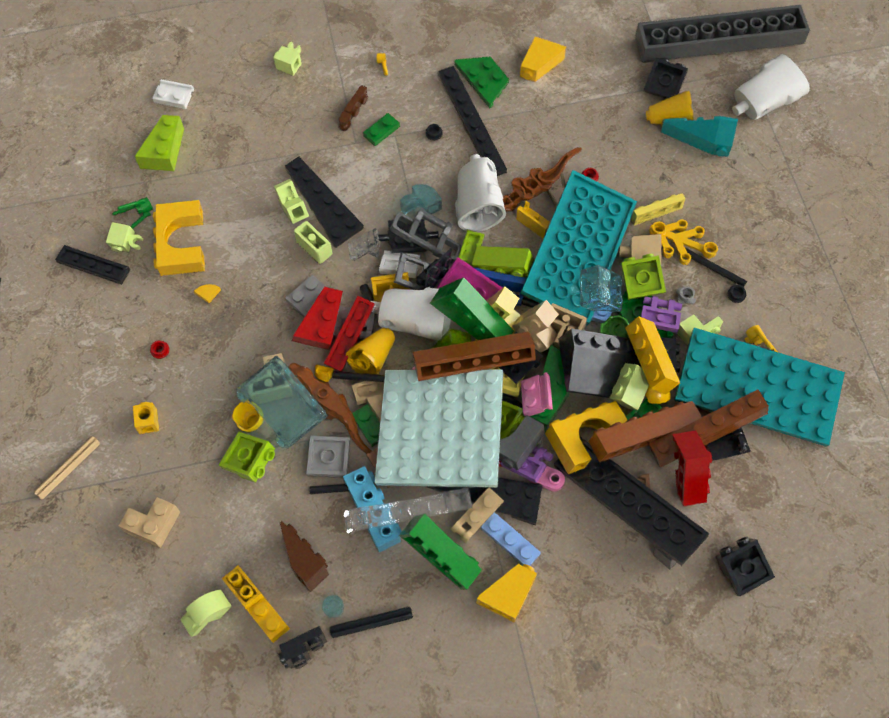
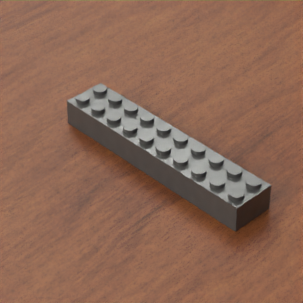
(722, 33)

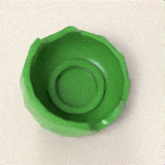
(615, 326)

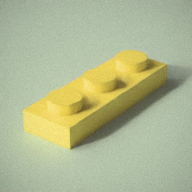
(658, 209)

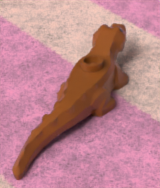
(536, 183)
(332, 403)

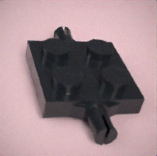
(400, 245)

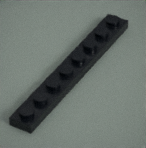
(471, 118)

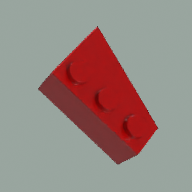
(320, 320)
(692, 468)

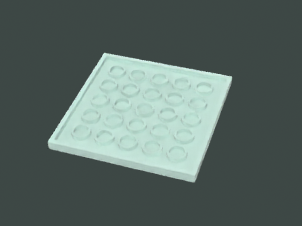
(440, 430)

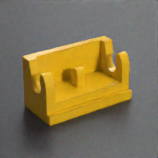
(532, 220)
(386, 282)

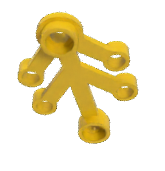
(681, 239)

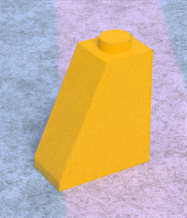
(541, 58)
(509, 592)

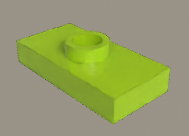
(470, 243)

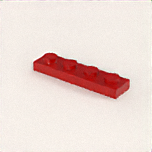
(349, 333)

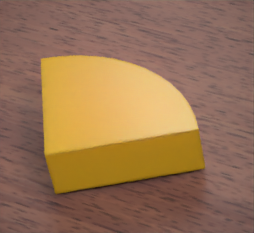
(207, 292)
(323, 373)

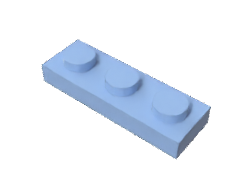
(510, 540)

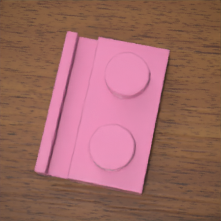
(536, 394)

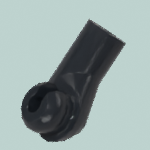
(366, 292)

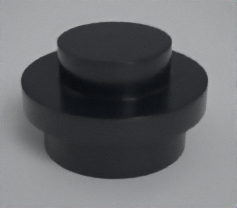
(434, 132)
(736, 293)

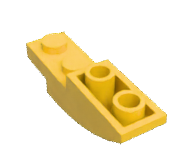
(255, 603)

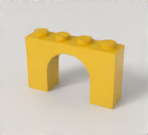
(168, 219)
(565, 433)

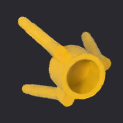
(756, 336)

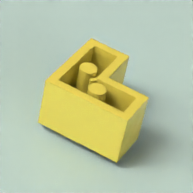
(504, 303)

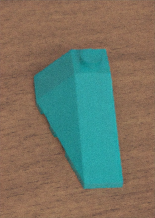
(710, 135)

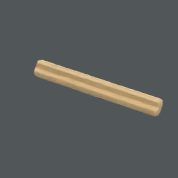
(67, 467)

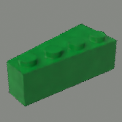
(470, 310)
(558, 389)
(441, 551)

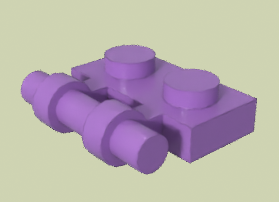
(663, 319)
(533, 466)

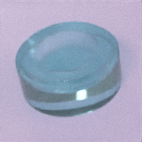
(333, 606)

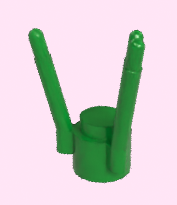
(142, 206)

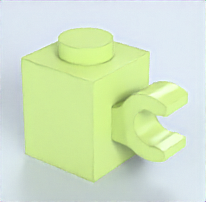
(288, 59)
(122, 237)

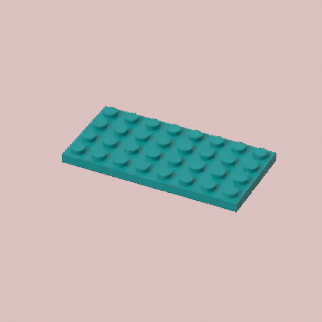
(580, 235)
(798, 392)

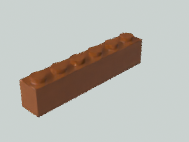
(474, 356)
(714, 425)
(641, 431)

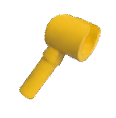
(381, 58)

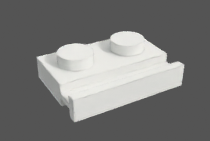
(173, 94)
(390, 263)

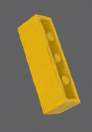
(652, 355)

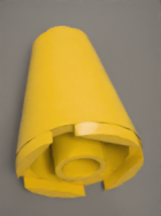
(673, 107)
(371, 352)

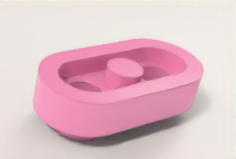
(547, 482)

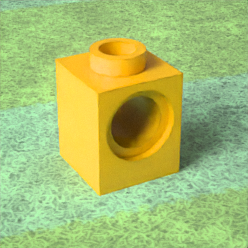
(149, 424)

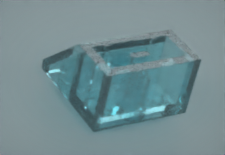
(601, 289)

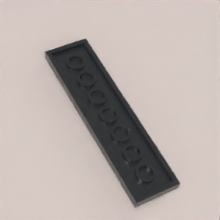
(638, 506)

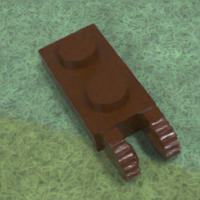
(353, 107)

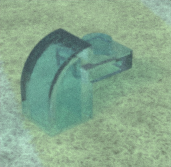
(421, 196)

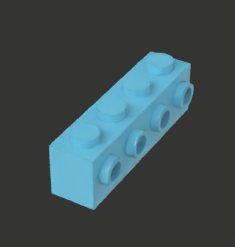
(365, 494)

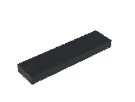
(92, 264)

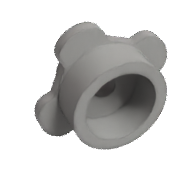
(690, 292)

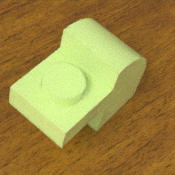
(290, 202)
(687, 325)
(204, 610)

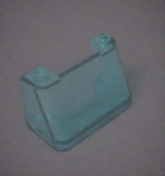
(282, 402)

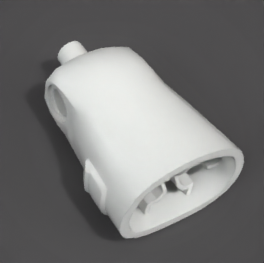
(773, 86)
(479, 196)
(412, 313)

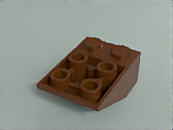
(306, 565)

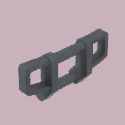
(410, 237)

